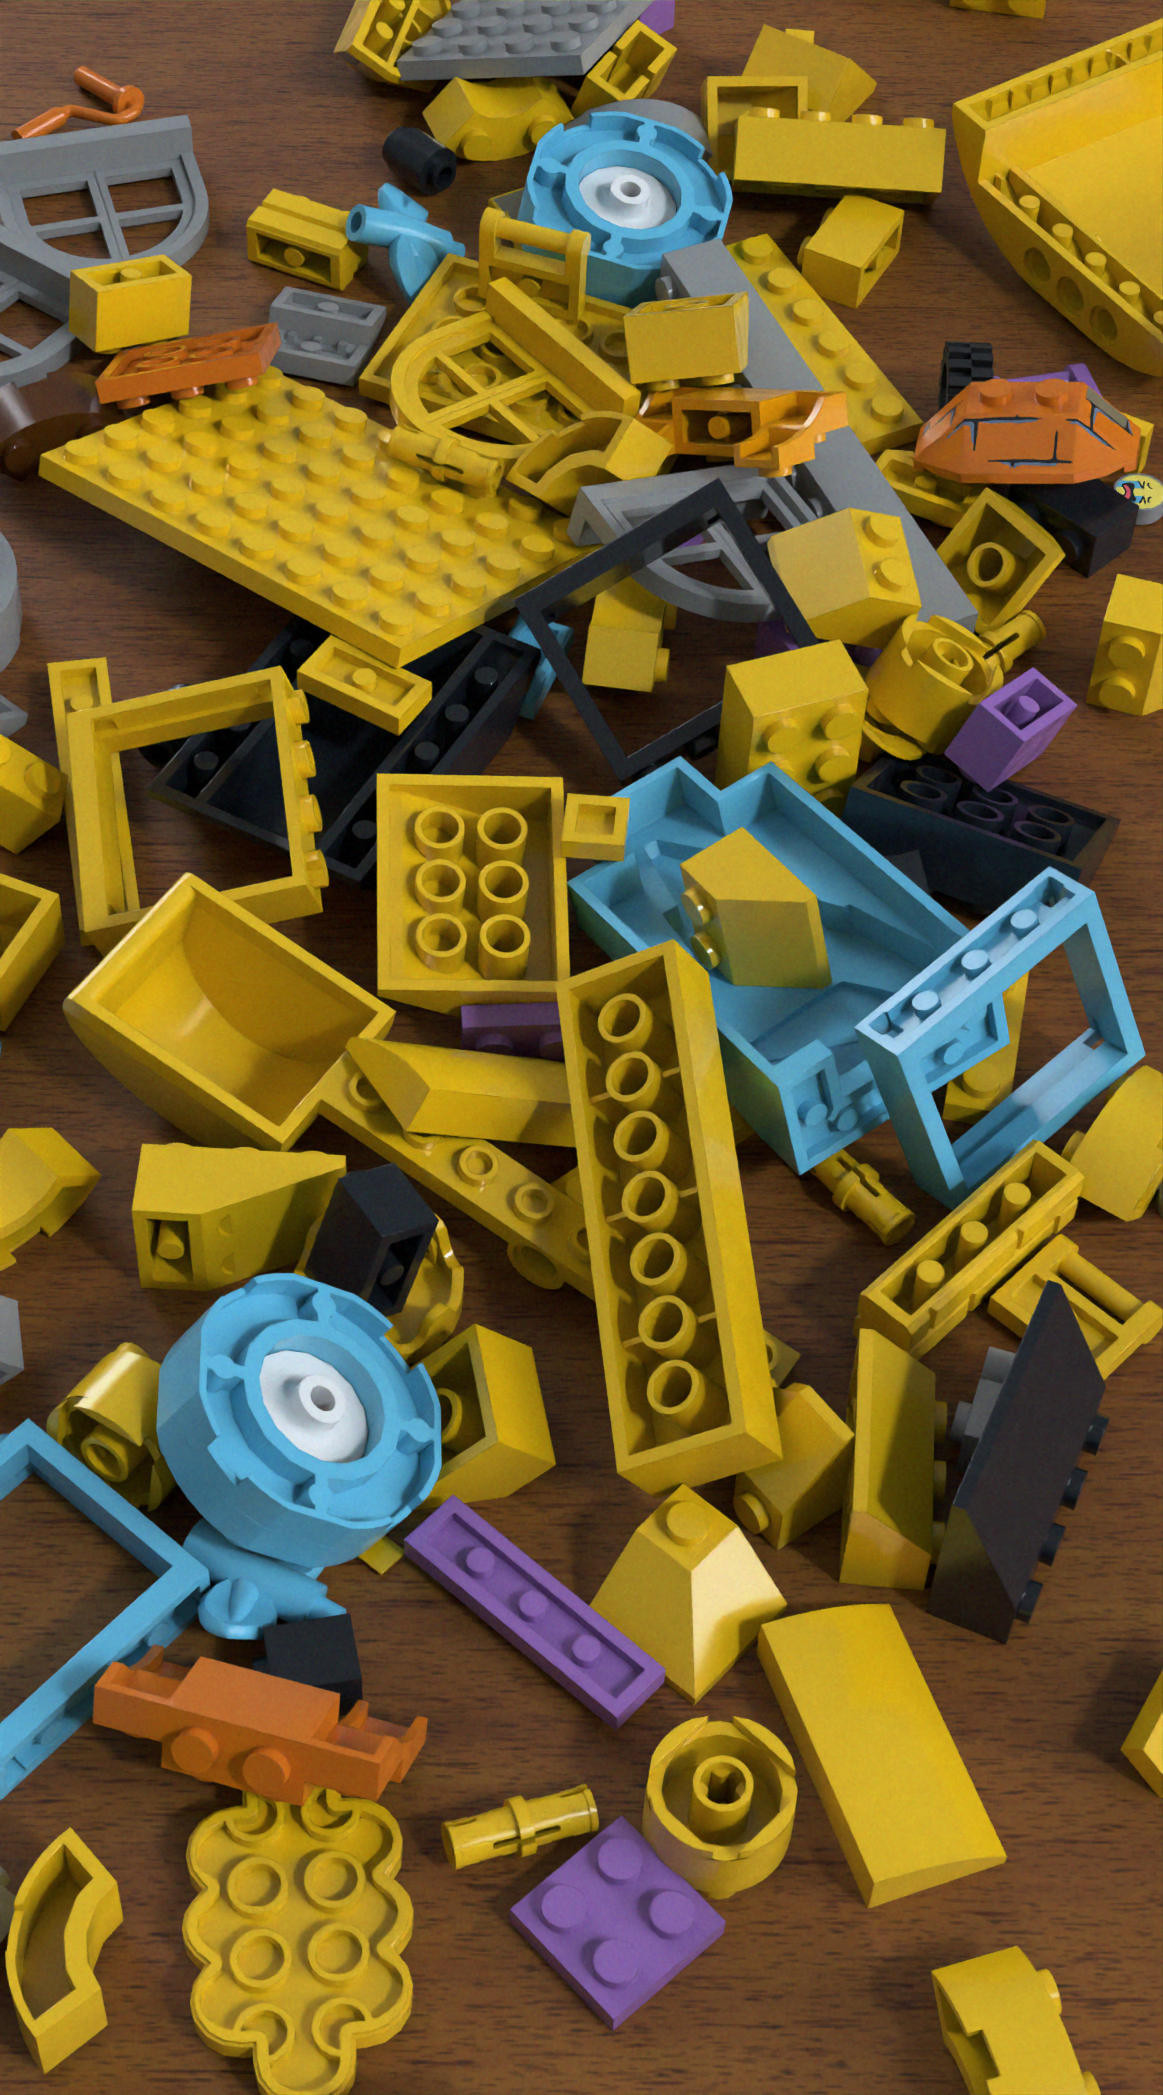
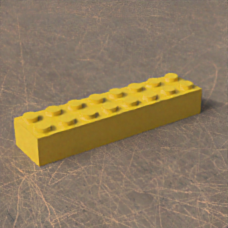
(666, 1223)

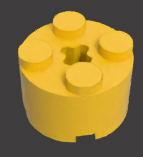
(930, 680)
(113, 1423)
(720, 1803)

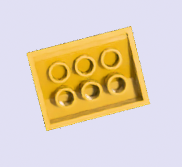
(470, 890)

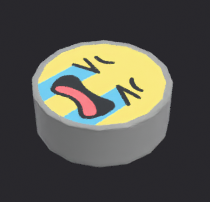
(1146, 493)

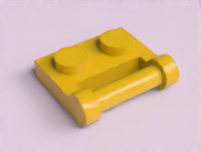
(549, 282)
(1106, 1338)

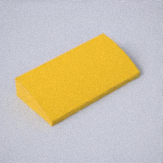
(469, 1091)
(877, 1750)

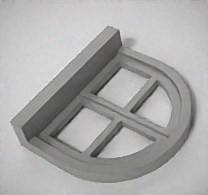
(104, 158)
(42, 281)
(615, 508)

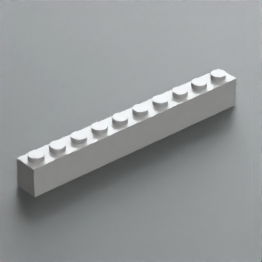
(842, 468)

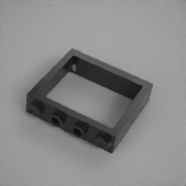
(618, 561)

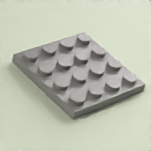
(518, 38)

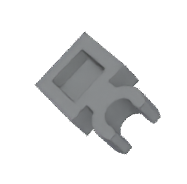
(972, 1418)

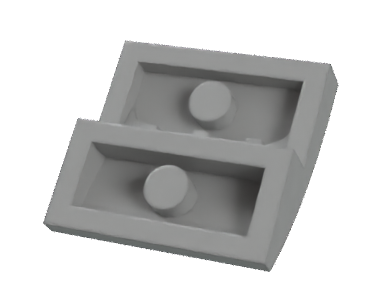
(325, 335)

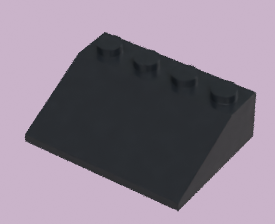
(973, 839)
(1021, 1477)

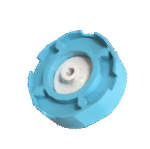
(633, 189)
(297, 1421)

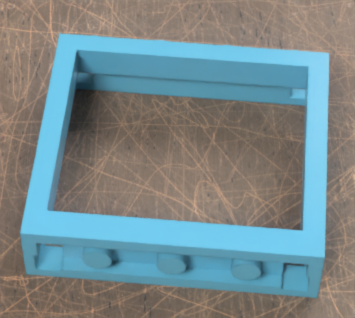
(964, 984)
(153, 1618)

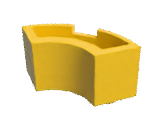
(496, 116)
(587, 453)
(628, 638)
(1123, 1146)
(39, 1186)
(53, 1945)
(1007, 2027)

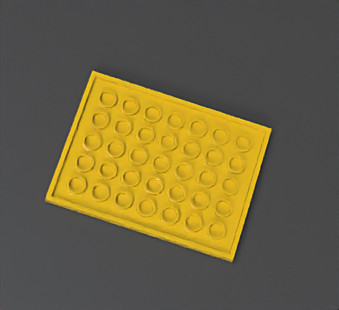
(317, 514)

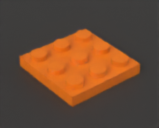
(189, 365)

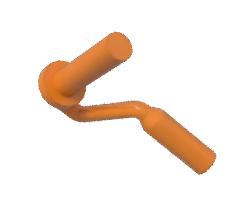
(125, 102)

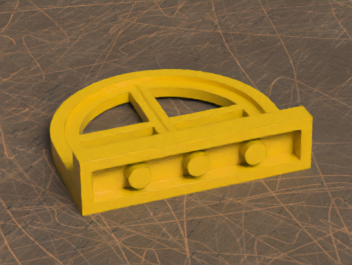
(533, 341)

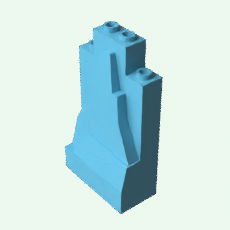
(785, 1050)

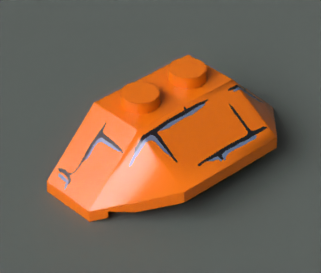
(1027, 435)

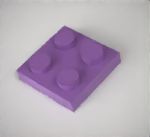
(616, 1922)

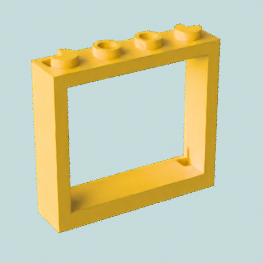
(174, 715)

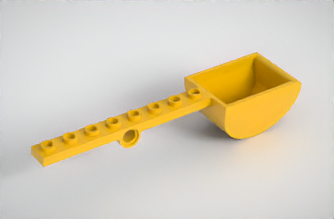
(247, 1047)

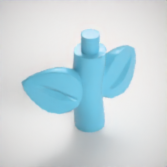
(401, 227)
(253, 1588)

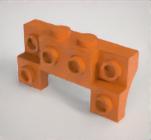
(254, 1729)

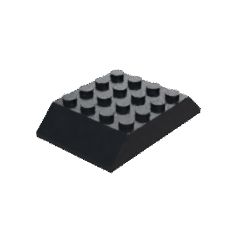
(235, 771)

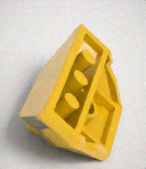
(383, 32)

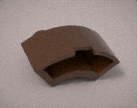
(47, 417)

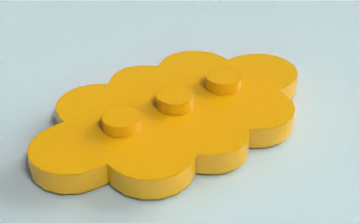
(298, 1937)

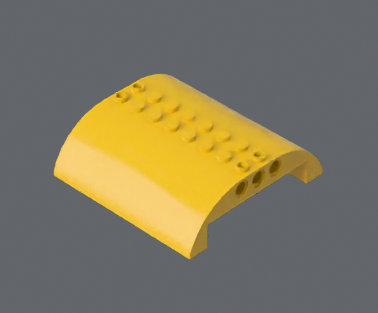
(1075, 187)

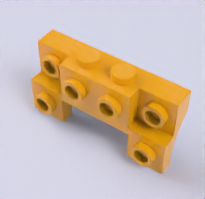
(745, 424)

